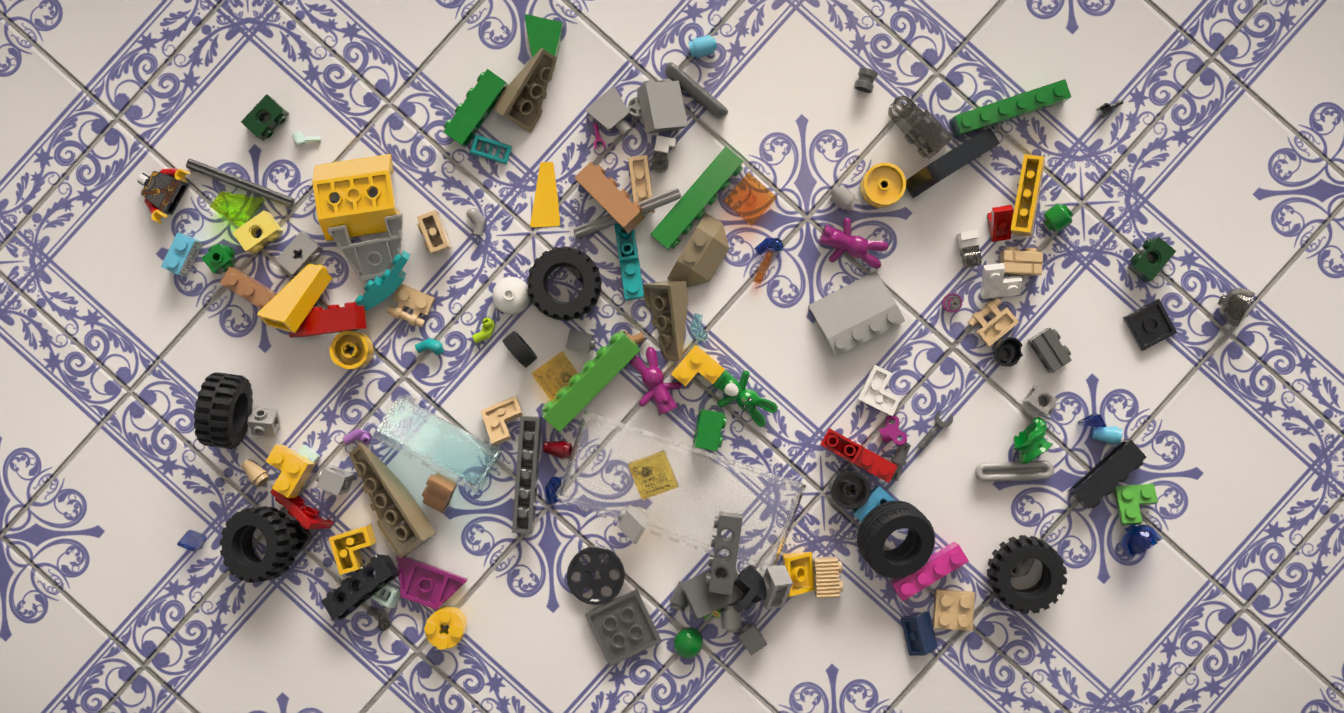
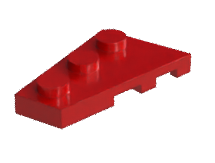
(307, 516)

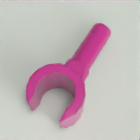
(597, 135)

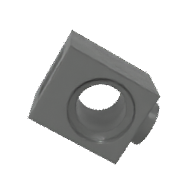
(580, 341)
(751, 638)

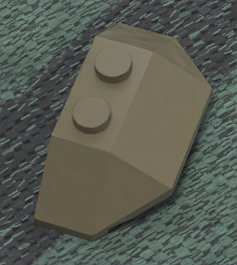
(701, 254)

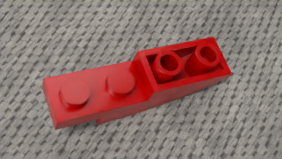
(859, 455)

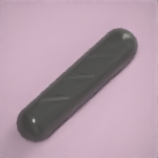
(696, 91)

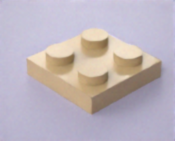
(953, 609)

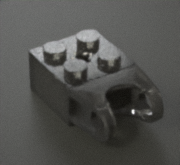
(919, 127)

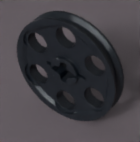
(596, 585)

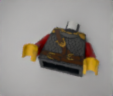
(163, 191)

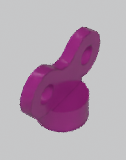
(892, 431)

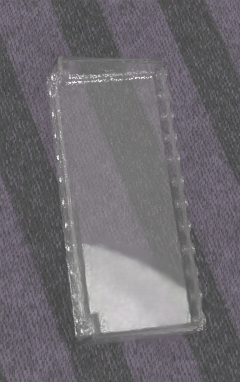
(708, 483)

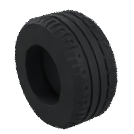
(906, 557)

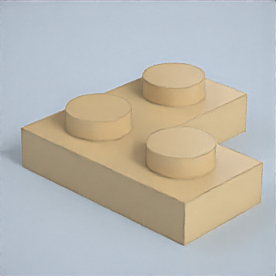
(497, 416)

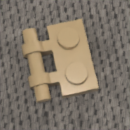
(413, 299)
(997, 326)

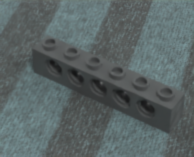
(527, 474)

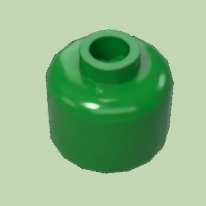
(1058, 217)

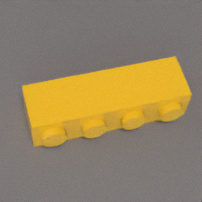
(1027, 195)

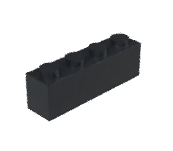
(1107, 474)

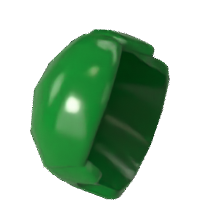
(688, 642)

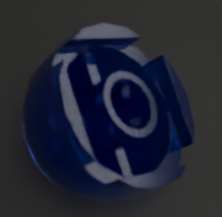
(1139, 539)

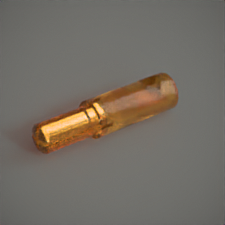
(763, 267)

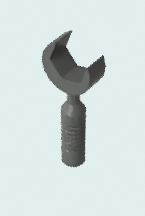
(932, 432)

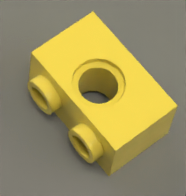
(247, 233)

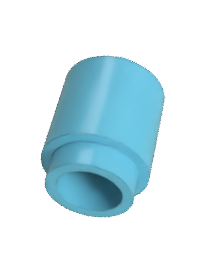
(702, 46)

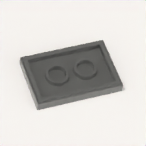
(705, 602)

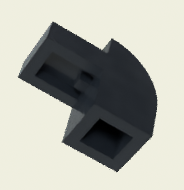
(752, 586)

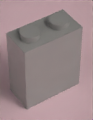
(662, 106)

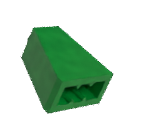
(544, 34)

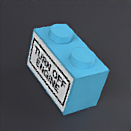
(182, 254)

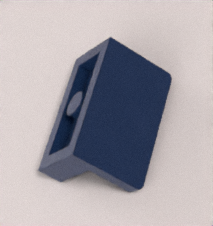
(919, 634)

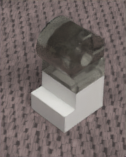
(660, 157)
(969, 248)

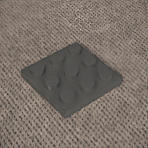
(623, 627)

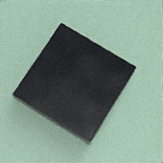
(1150, 324)

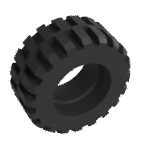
(538, 283)
(223, 410)
(238, 547)
(1044, 591)

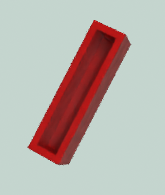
(332, 320)

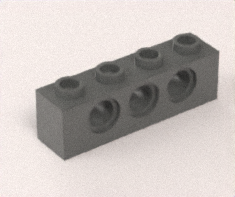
(724, 583)

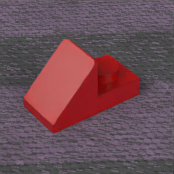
(1000, 223)

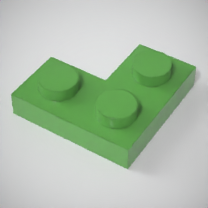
(1128, 501)

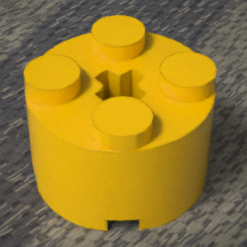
(342, 344)
(450, 637)

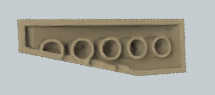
(397, 510)

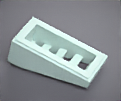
(390, 597)

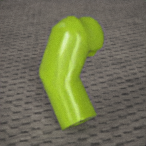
(486, 332)

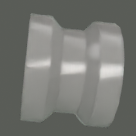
(635, 104)

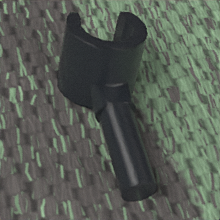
(1108, 108)

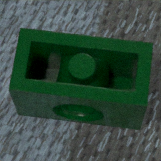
(254, 119)
(1161, 255)

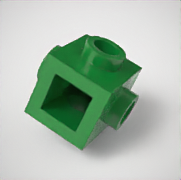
(220, 258)

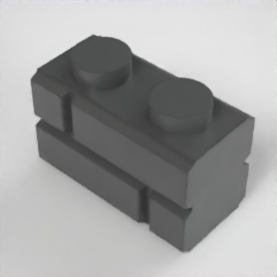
(1050, 350)

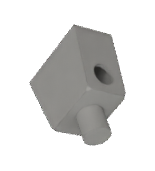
(610, 112)

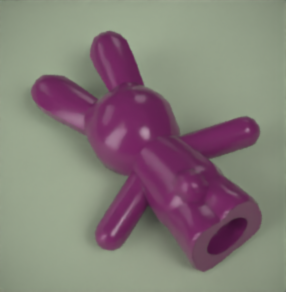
(853, 245)
(653, 380)

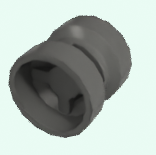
(865, 81)

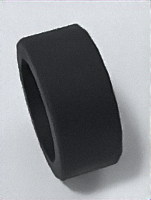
(519, 349)

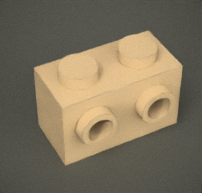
(434, 232)

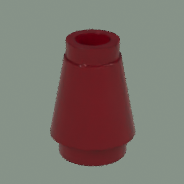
(559, 449)

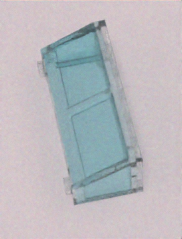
(437, 444)

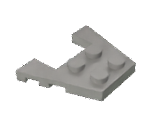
(371, 256)

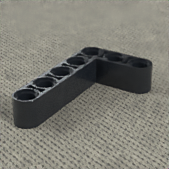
(951, 162)

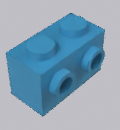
(876, 497)

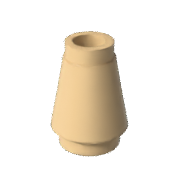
(255, 473)

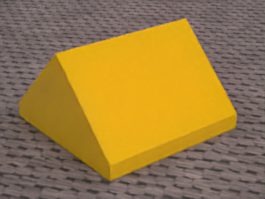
(800, 571)

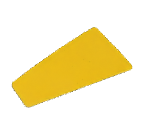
(545, 206)

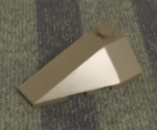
(525, 94)
(669, 309)

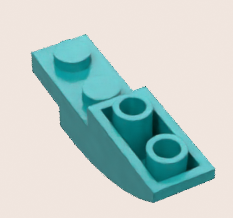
(629, 264)
(383, 287)

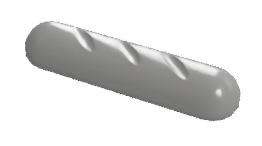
(1014, 471)

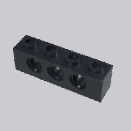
(385, 573)

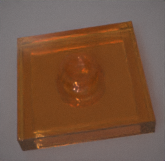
(750, 199)

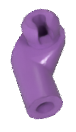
(359, 435)

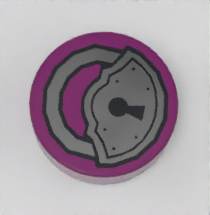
(952, 303)

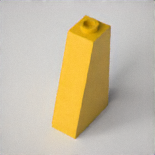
(296, 299)

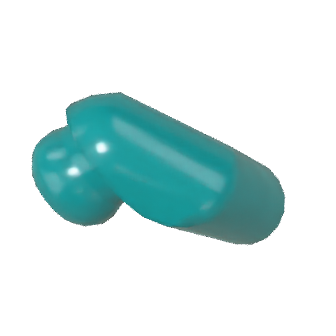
(430, 344)

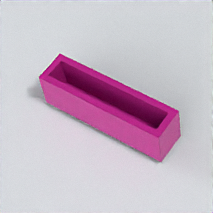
(936, 567)

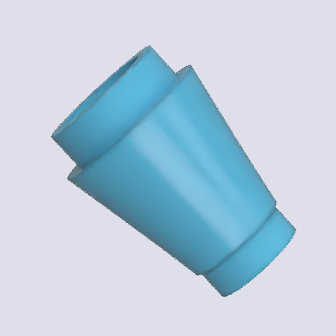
(1110, 435)

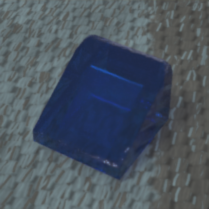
(1092, 420)
(192, 540)

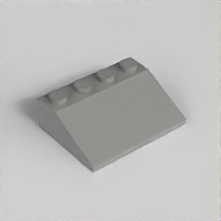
(856, 313)

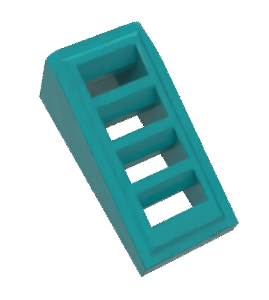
(477, 138)

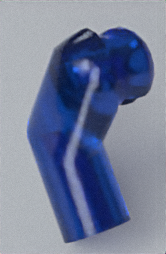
(772, 243)

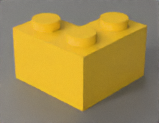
(696, 362)
(294, 470)
(347, 546)

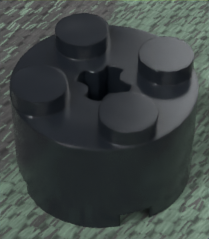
(860, 488)

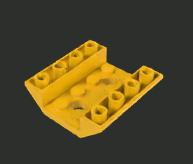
(352, 182)

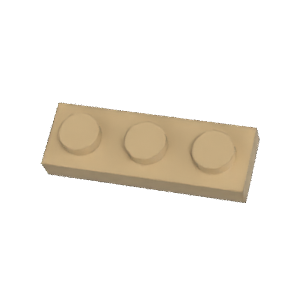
(641, 179)

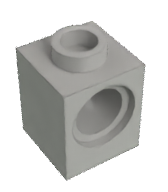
(1033, 396)

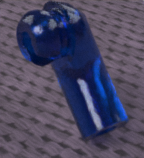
(551, 489)

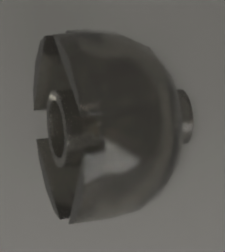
(1234, 305)

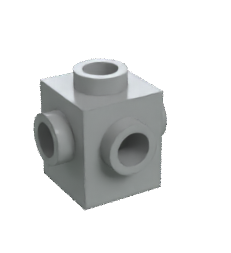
(264, 422)

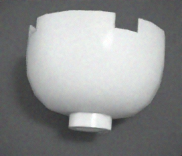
(511, 295)

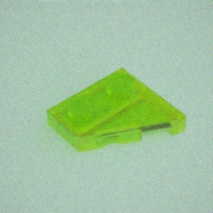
(236, 208)

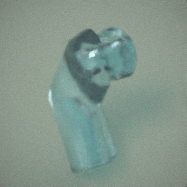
(696, 328)

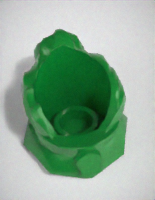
(1031, 441)

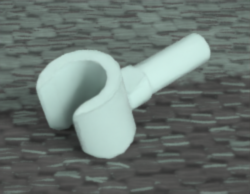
(300, 140)

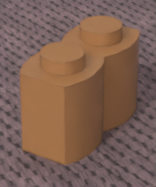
(438, 492)

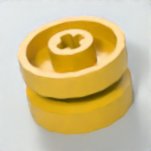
(894, 185)

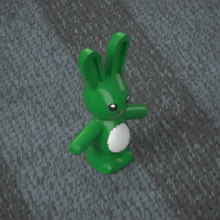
(746, 398)

